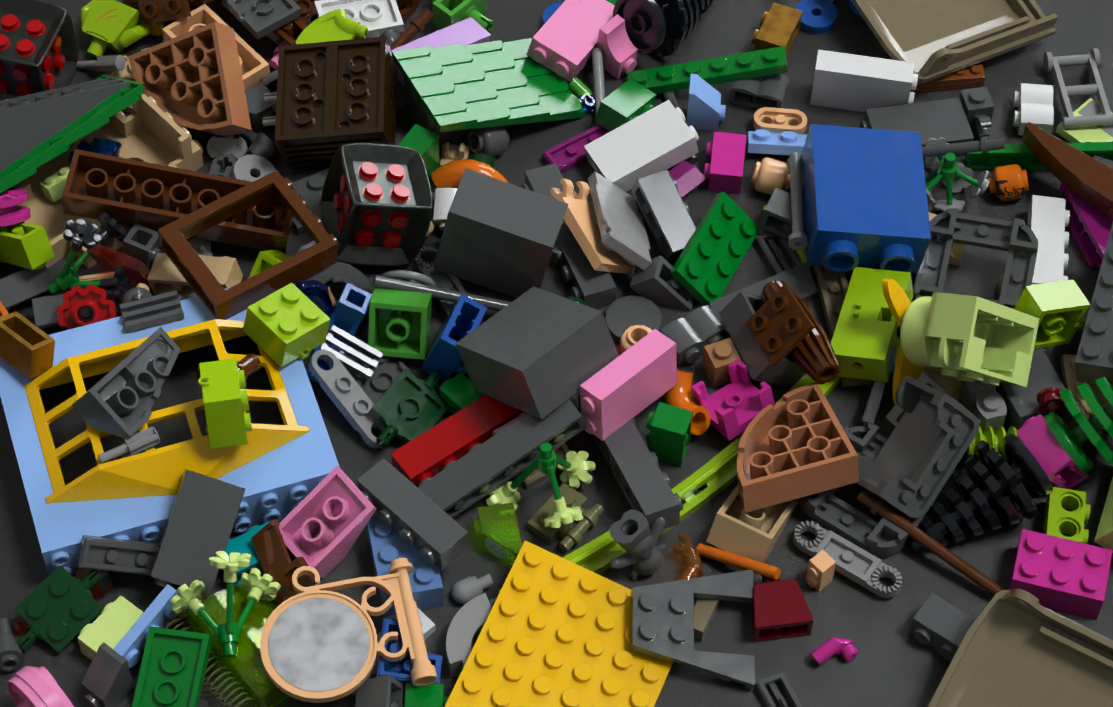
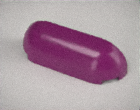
(1087, 226)

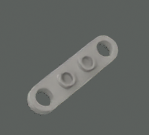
(346, 395)
(850, 559)

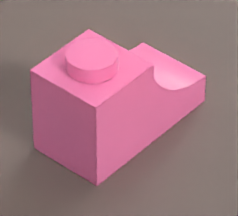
(617, 49)

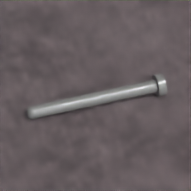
(798, 239)

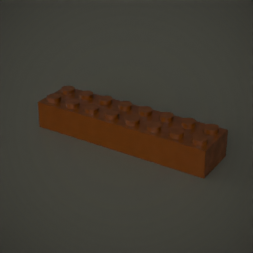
(162, 194)

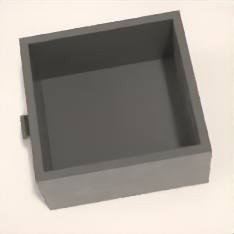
(500, 235)
(537, 351)

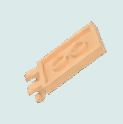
(585, 230)

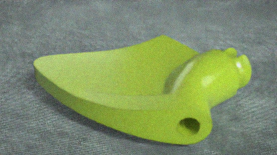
(332, 27)

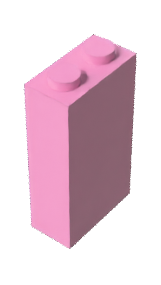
(570, 35)
(628, 384)

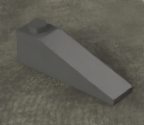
(127, 393)

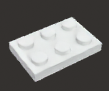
(374, 14)

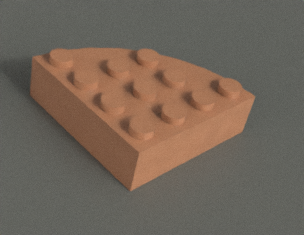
(197, 80)
(794, 451)

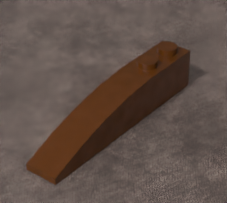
(1073, 168)

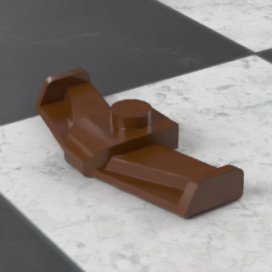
(276, 561)

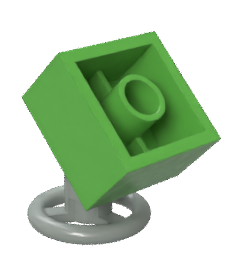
(401, 318)

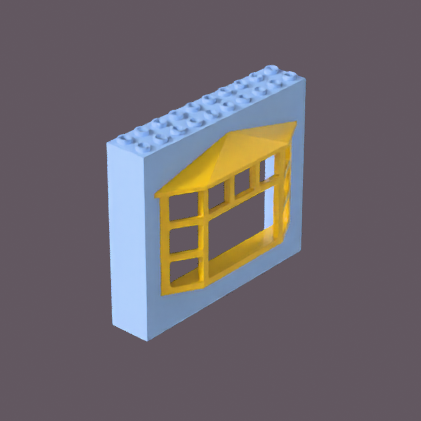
(136, 493)

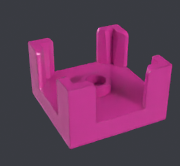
(735, 403)

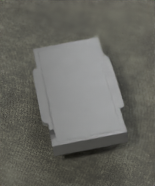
(619, 221)

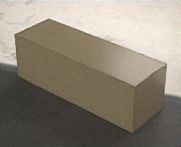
(703, 614)

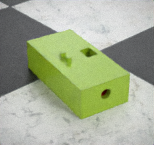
(866, 329)

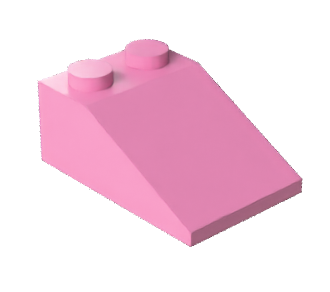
(327, 522)

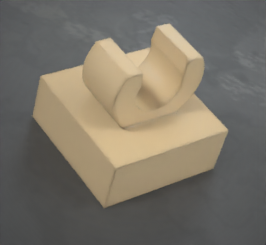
(453, 152)

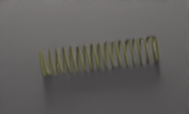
(219, 677)

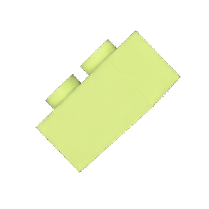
(54, 185)

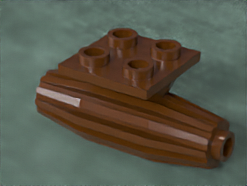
(164, 10)
(788, 326)

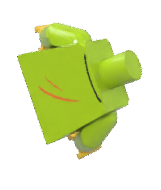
(113, 26)

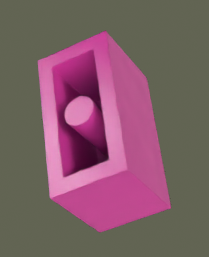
(726, 163)

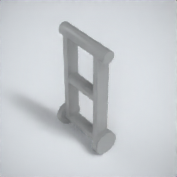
(1092, 60)

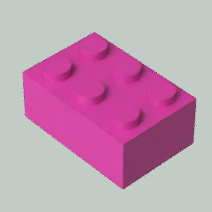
(1061, 573)

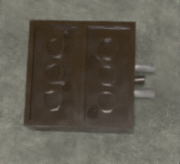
(333, 98)

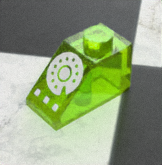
(499, 531)

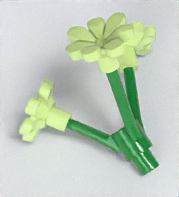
(574, 470)
(253, 583)

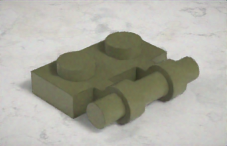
(570, 535)

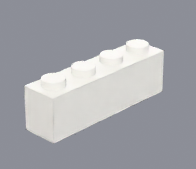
(1048, 222)

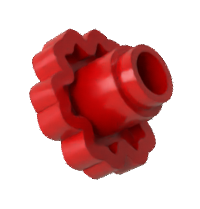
(77, 298)

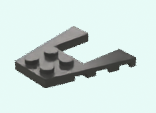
(665, 623)

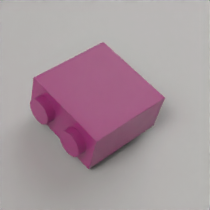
(1050, 454)

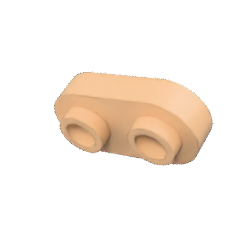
(780, 120)

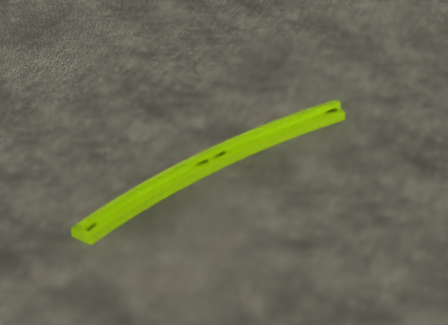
(715, 475)

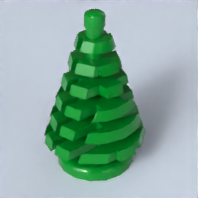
(1089, 426)

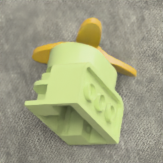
(960, 338)

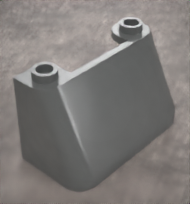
(919, 450)

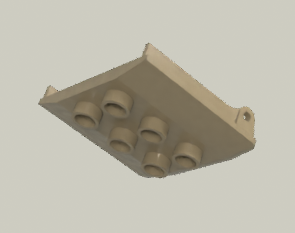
(953, 33)
(1027, 659)

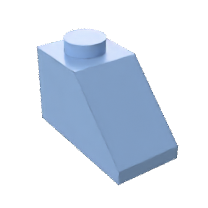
(704, 105)

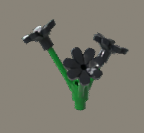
(85, 236)

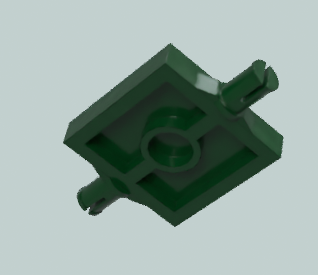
(408, 407)
(59, 608)

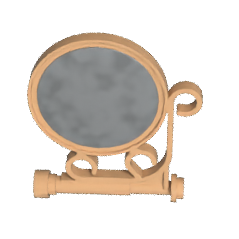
(327, 644)

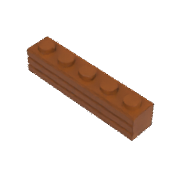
(962, 79)

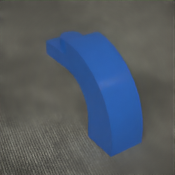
(347, 316)

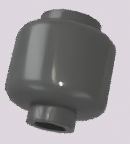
(488, 140)

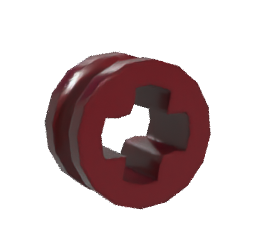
(1050, 400)

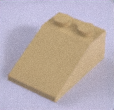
(752, 532)

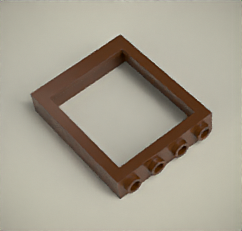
(236, 299)

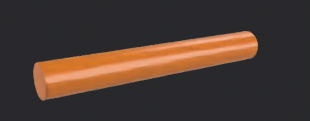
(738, 561)

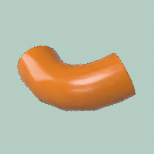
(450, 174)
(682, 397)

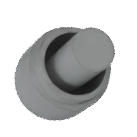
(470, 587)

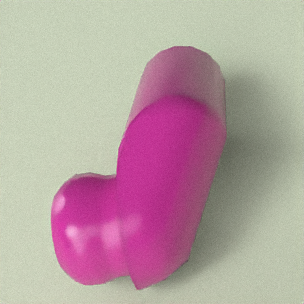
(835, 646)

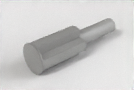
(104, 63)
(133, 445)

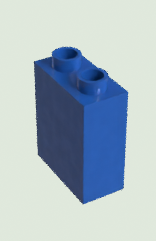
(864, 199)

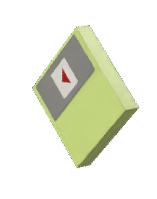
(1100, 133)

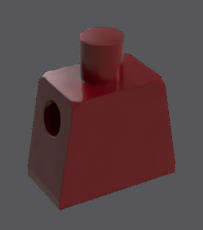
(779, 611)

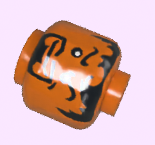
(1008, 182)

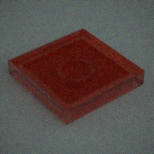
(111, 259)

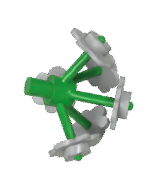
(954, 177)

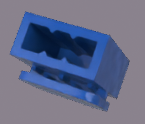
(443, 353)

